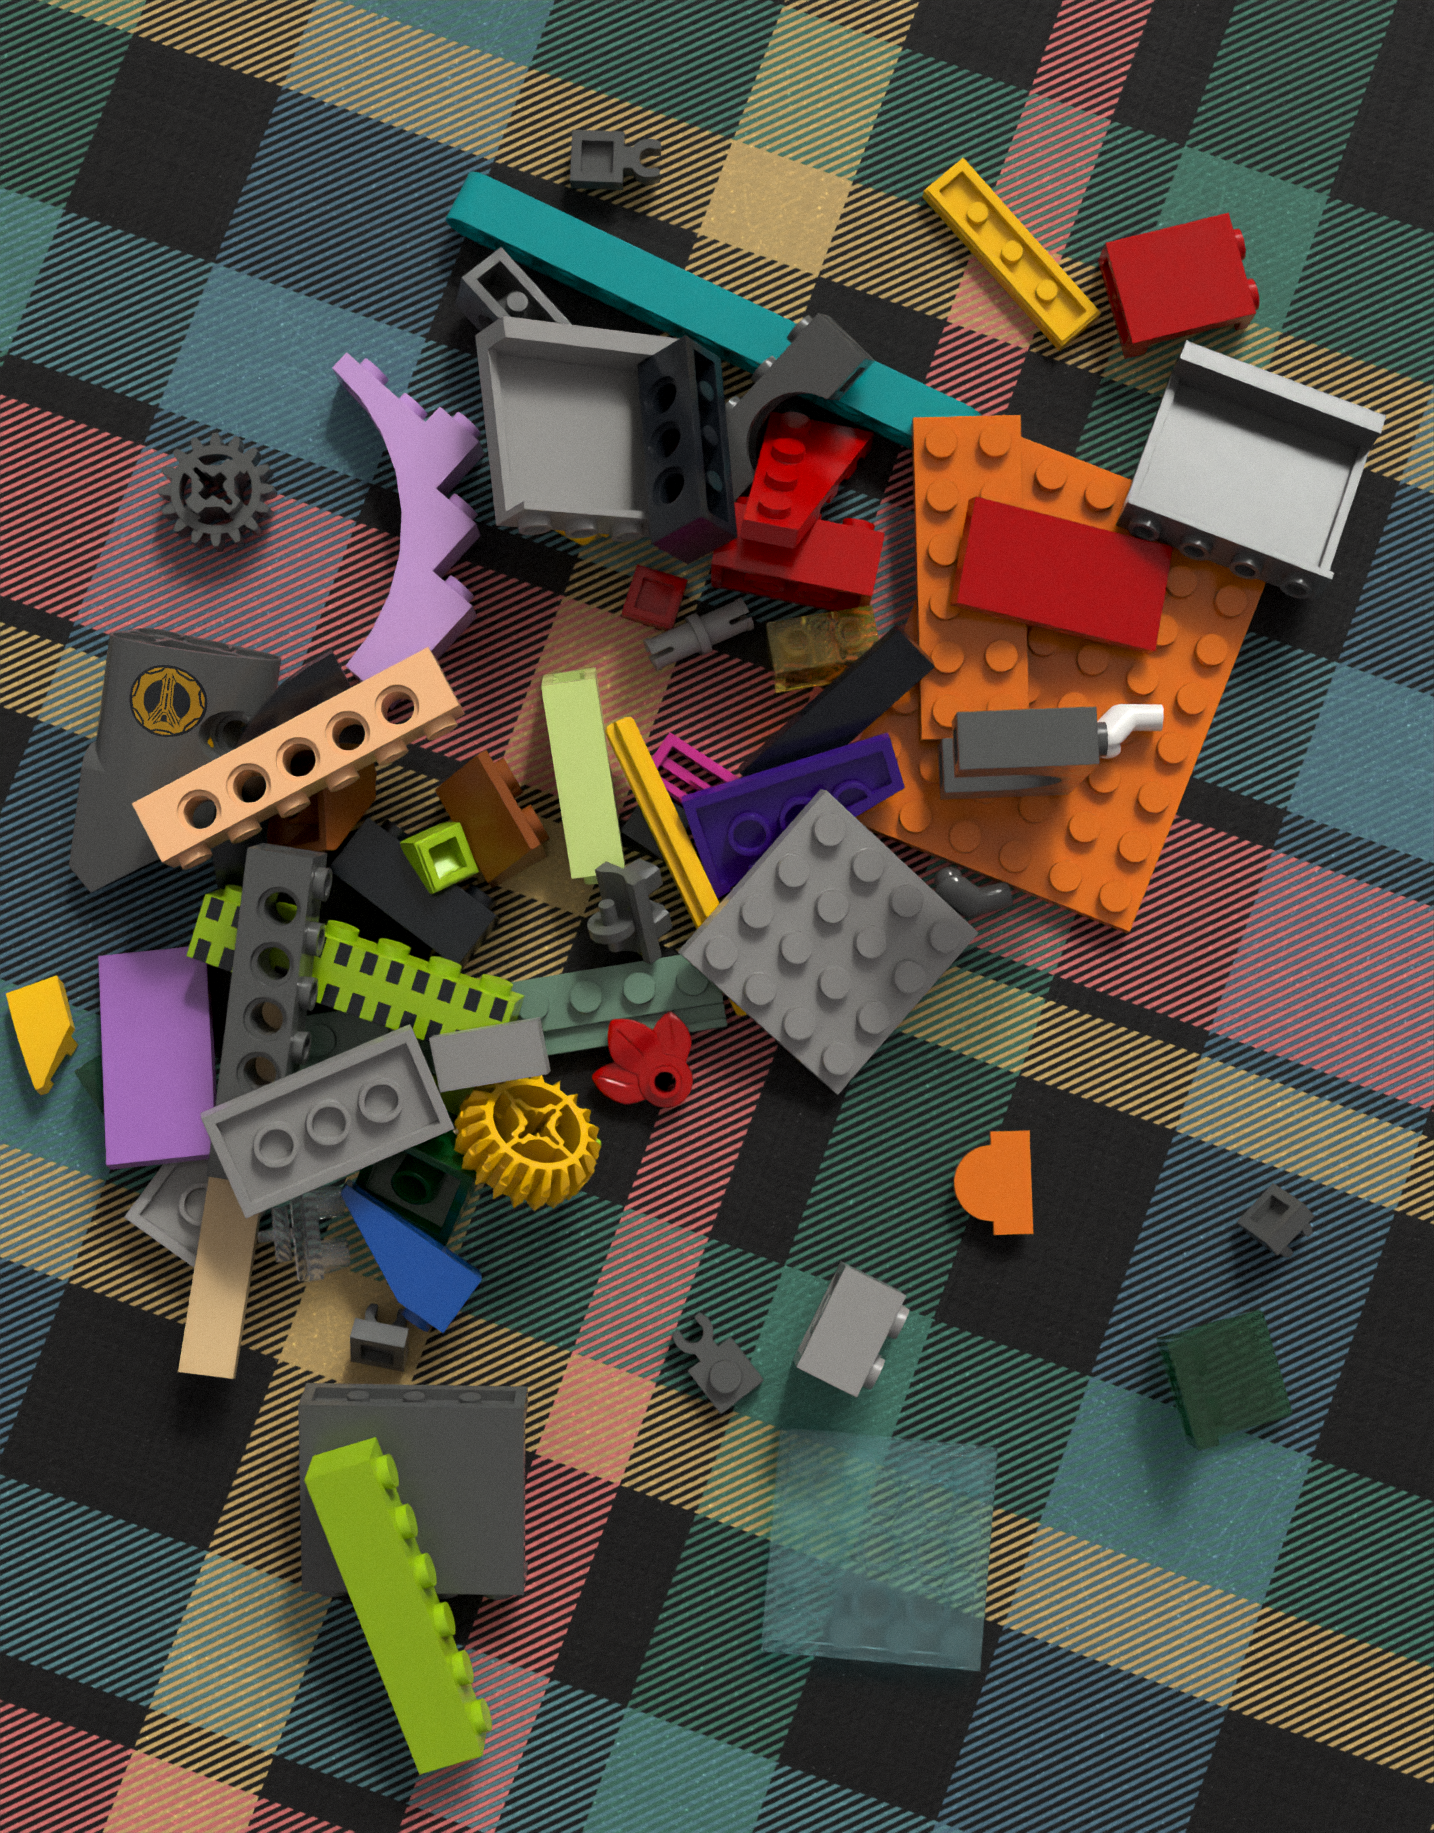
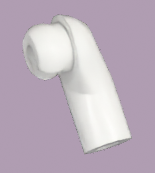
(1125, 718)

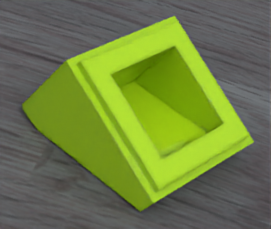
(440, 856)

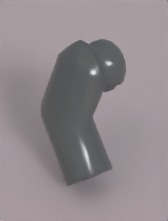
(968, 898)

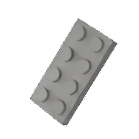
(327, 1121)

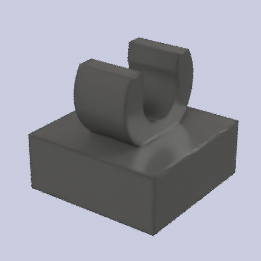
(1276, 1220)
(378, 1342)

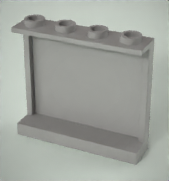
(565, 427)

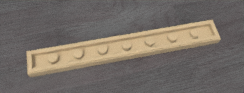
(223, 1268)

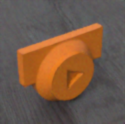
(997, 1183)

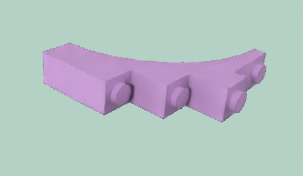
(434, 529)

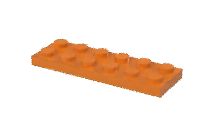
(975, 655)

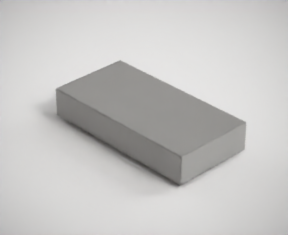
(490, 1054)

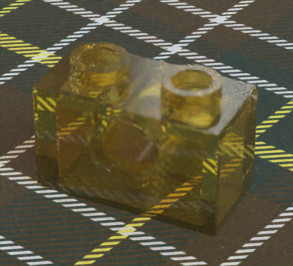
(818, 646)

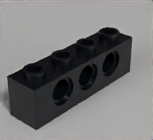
(686, 451)

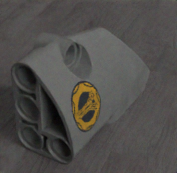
(154, 726)

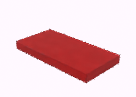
(1061, 575)

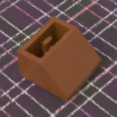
(496, 829)

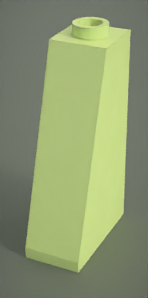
(582, 771)

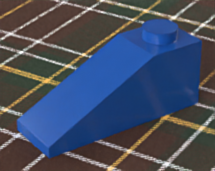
(418, 1268)

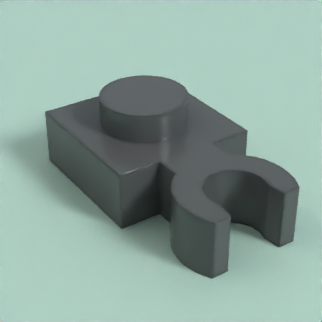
(602, 160)
(722, 1369)

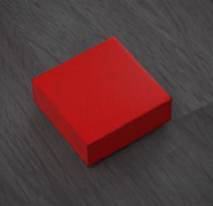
(654, 598)

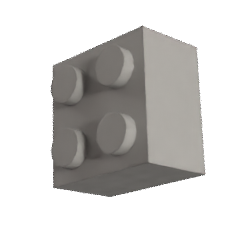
(851, 1329)

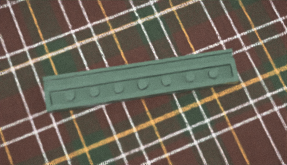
(571, 1006)

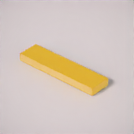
(1011, 254)

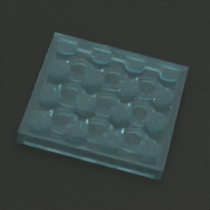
(879, 1549)

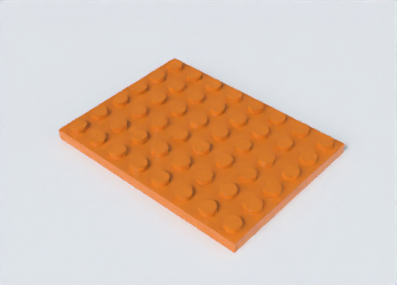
(1106, 836)

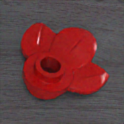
(643, 1054)

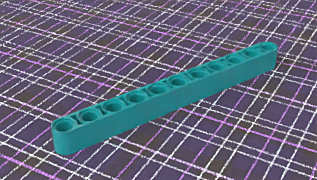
(675, 300)

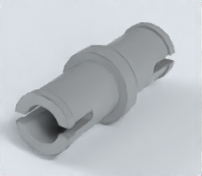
(698, 634)

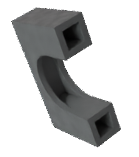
(1020, 752)

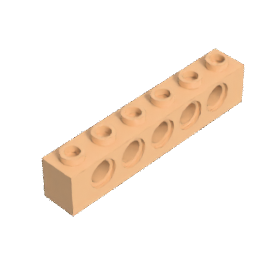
(170, 810)

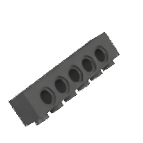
(254, 981)

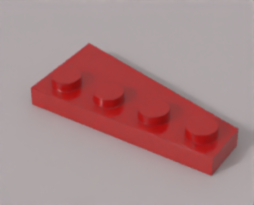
(797, 474)

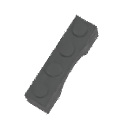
(817, 362)

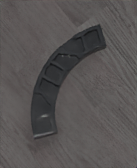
(297, 694)

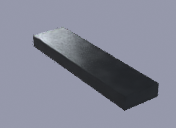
(847, 703)

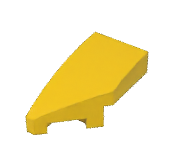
(42, 1028)

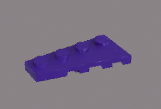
(745, 816)

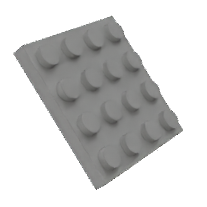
(828, 941)

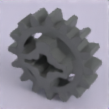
(230, 476)

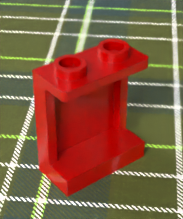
(1177, 282)

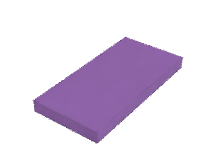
(156, 1057)

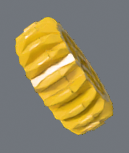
(527, 1141)

